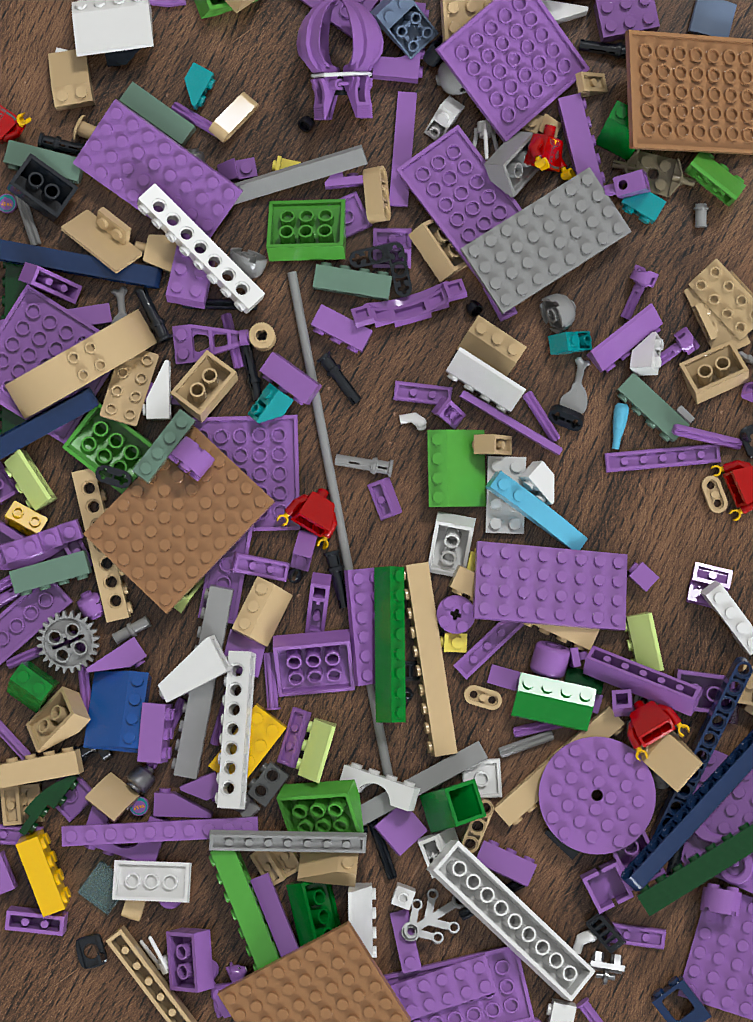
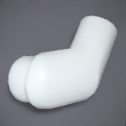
(414, 418)
(583, 938)

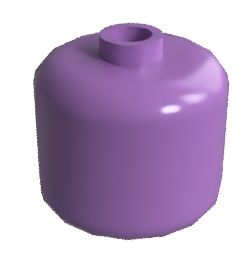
(550, 659)

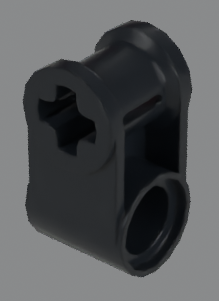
(431, 56)

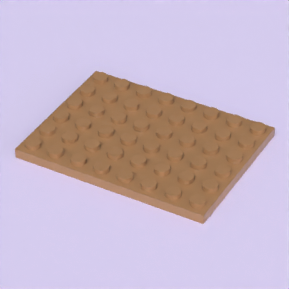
(689, 92)
(177, 527)
(317, 983)

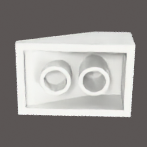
(450, 543)

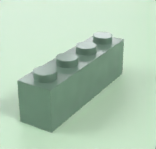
(158, 114)
(63, 164)
(352, 282)
(650, 406)
(163, 446)
(50, 572)

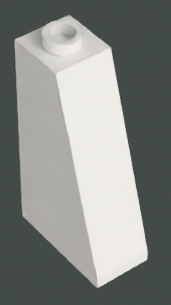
(198, 668)

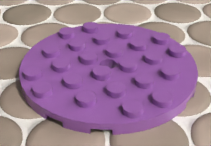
(625, 802)

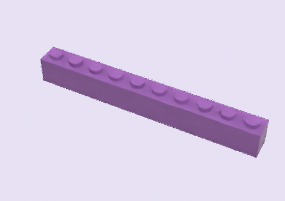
(152, 830)

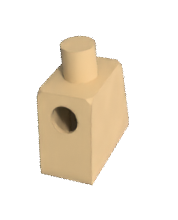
(158, 251)

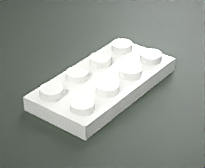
(500, 515)
(151, 881)

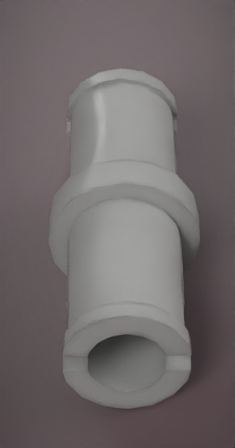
(131, 629)

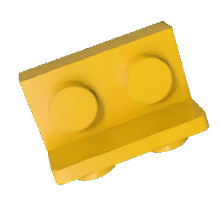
(24, 519)

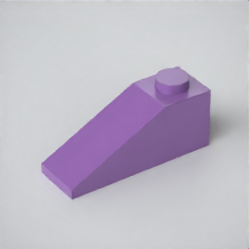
(318, 602)
(122, 657)
(172, 804)
(407, 950)

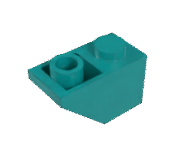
(198, 83)
(644, 205)
(570, 342)
(270, 404)

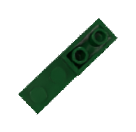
(51, 796)

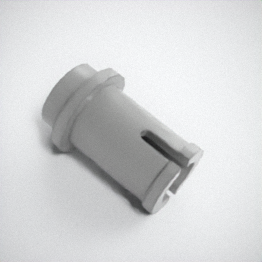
(701, 215)

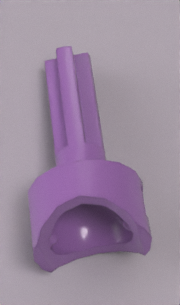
(642, 279)
(684, 341)

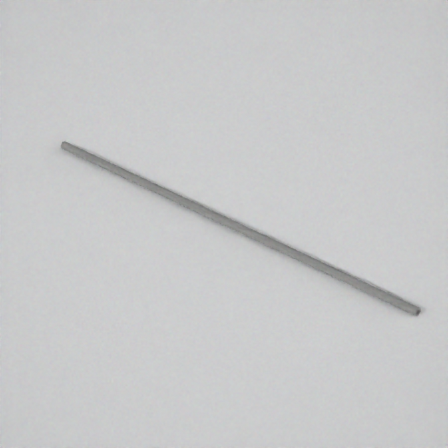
(333, 488)

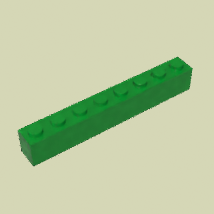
(389, 644)

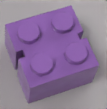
(606, 885)

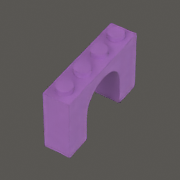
(401, 68)
(139, 852)

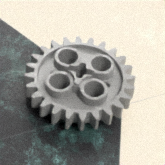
(61, 626)

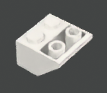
(434, 843)

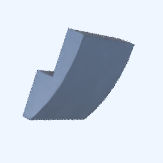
(712, 18)

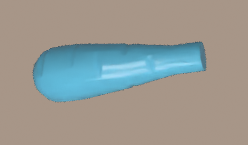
(620, 418)

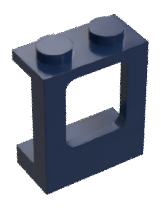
(698, 1014)

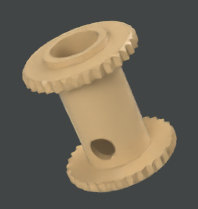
(83, 129)
(254, 334)

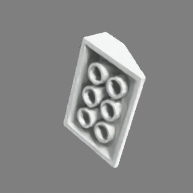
(111, 25)
(484, 380)
(361, 913)

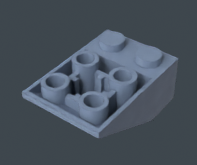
(404, 25)

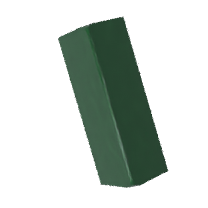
(576, 676)

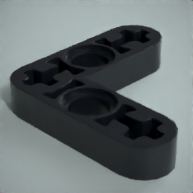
(386, 256)

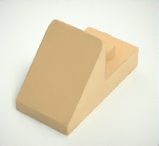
(590, 83)
(538, 124)

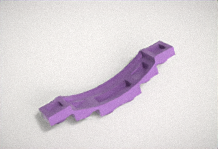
(409, 308)
(38, 546)

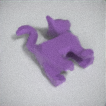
(235, 973)

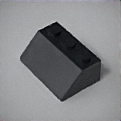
(42, 187)

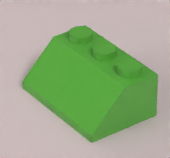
(715, 178)

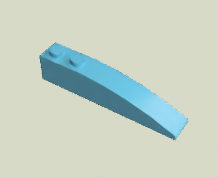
(535, 510)

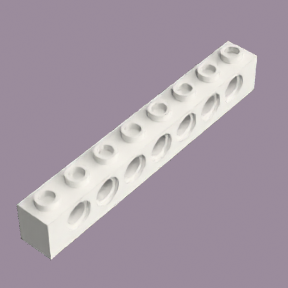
(156, 197)
(241, 739)

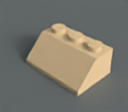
(437, 250)
(492, 346)
(714, 372)
(204, 386)
(262, 611)

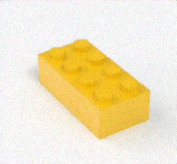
(264, 734)
(43, 872)

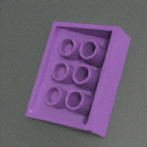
(313, 662)

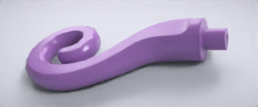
(708, 836)

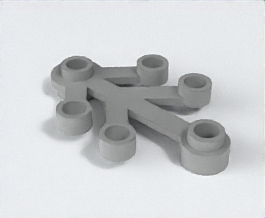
(430, 919)

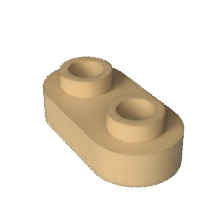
(713, 494)
(482, 697)

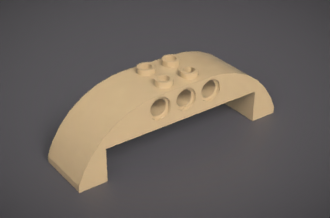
(81, 364)

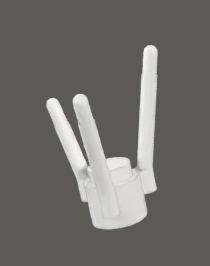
(485, 131)
(162, 962)

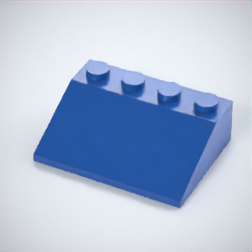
(116, 710)

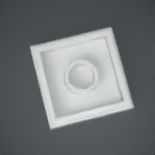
(487, 777)

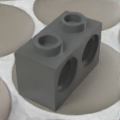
(271, 786)

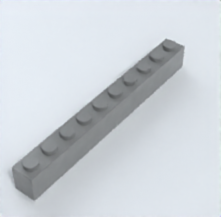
(200, 700)

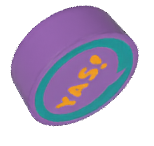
(7, 203)
(140, 807)

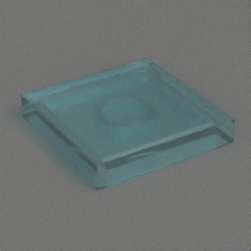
(99, 888)

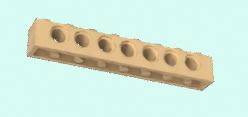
(112, 612)

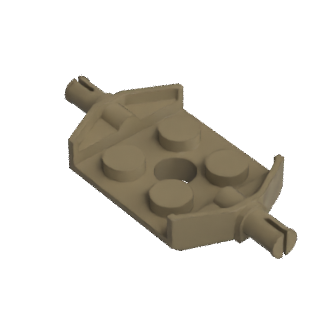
(668, 169)

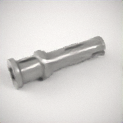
(365, 464)

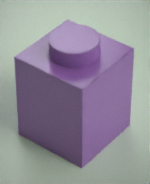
(642, 576)
(622, 702)

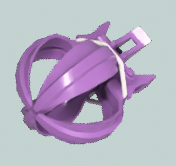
(328, 80)

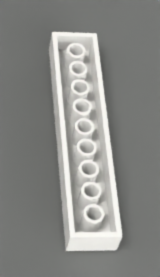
(511, 920)

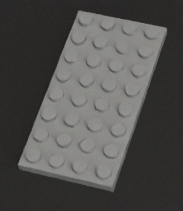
(545, 240)

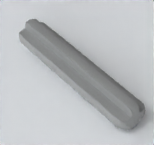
(28, 222)
(526, 743)

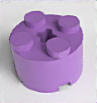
(191, 458)
(446, 620)
(721, 900)

